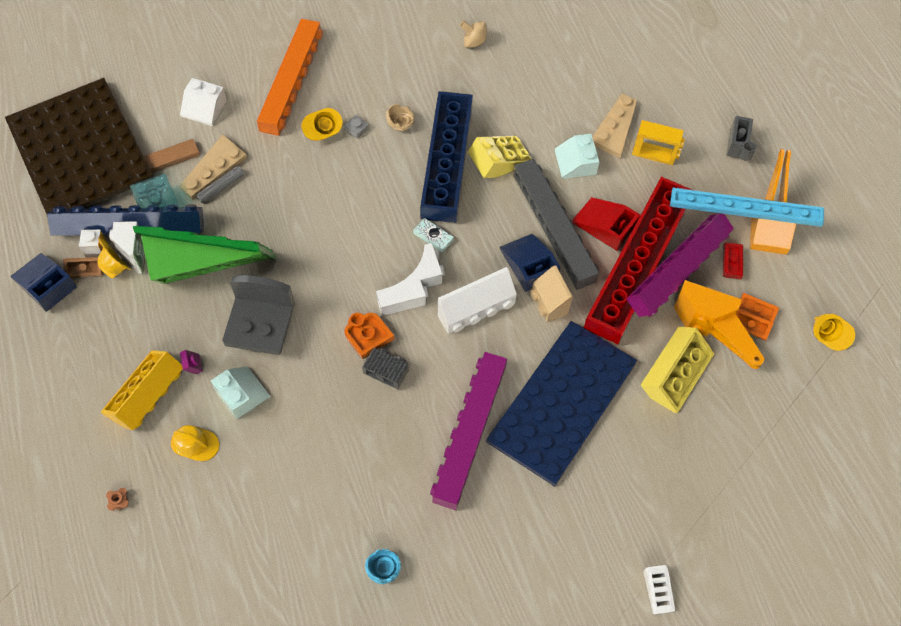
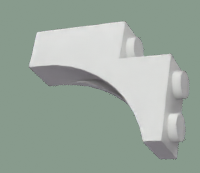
(412, 290)

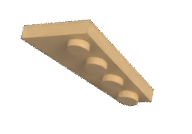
(614, 128)
(215, 164)

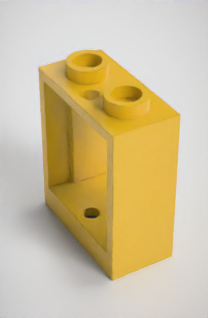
(661, 134)

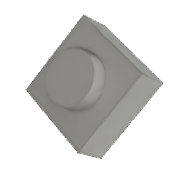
(356, 126)

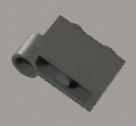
(739, 139)

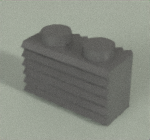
(386, 368)

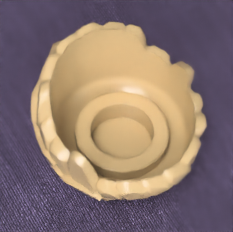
(400, 117)

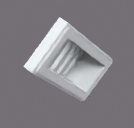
(665, 579)

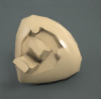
(475, 34)

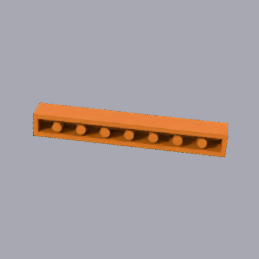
(289, 77)

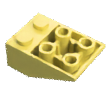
(497, 155)

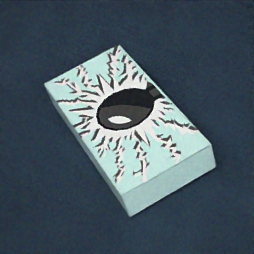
(433, 234)

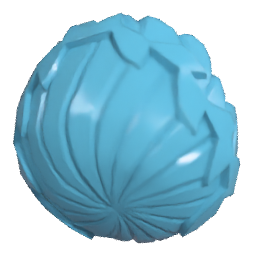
(383, 566)

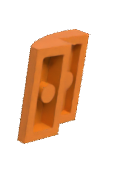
(756, 316)

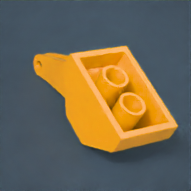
(771, 234)
(716, 315)

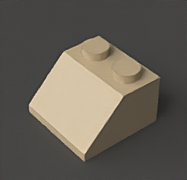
(551, 295)

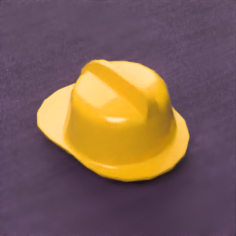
(321, 124)
(109, 261)
(833, 331)
(194, 443)

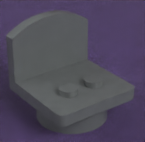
(259, 314)

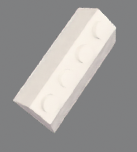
(476, 301)

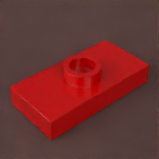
(733, 260)

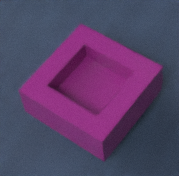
(191, 362)

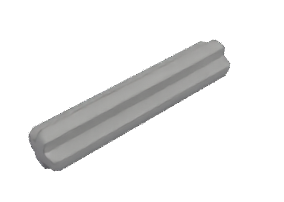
(220, 184)

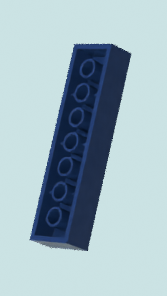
(446, 157)

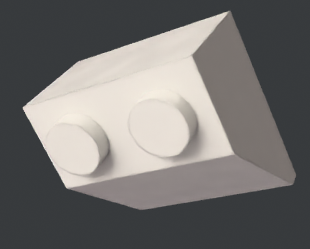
(202, 101)
(128, 244)

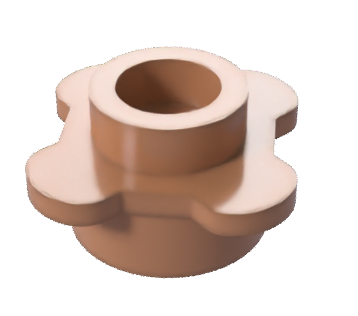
(121, 503)

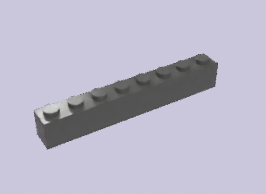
(556, 224)

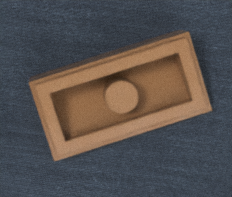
(82, 267)

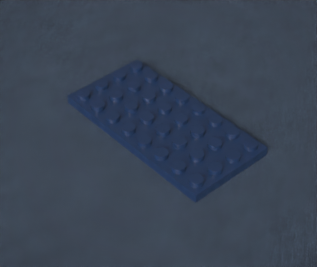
(561, 403)

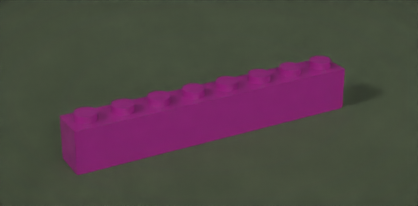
(680, 265)
(469, 431)

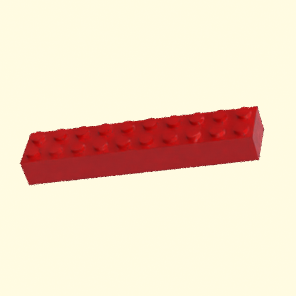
(636, 262)

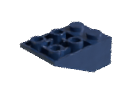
(528, 259)
(44, 281)

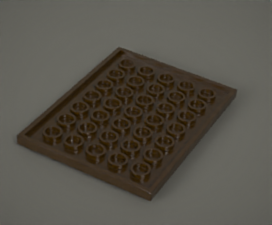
(78, 147)

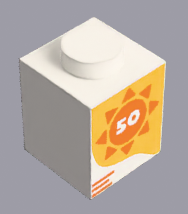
(90, 244)

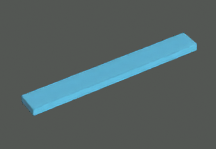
(747, 207)

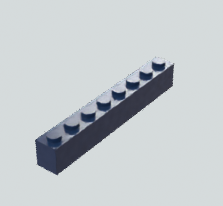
(171, 218)

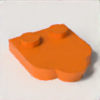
(366, 333)

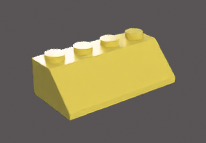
(678, 368)

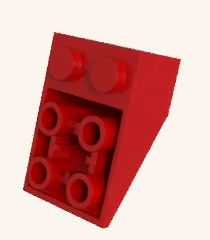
(607, 221)

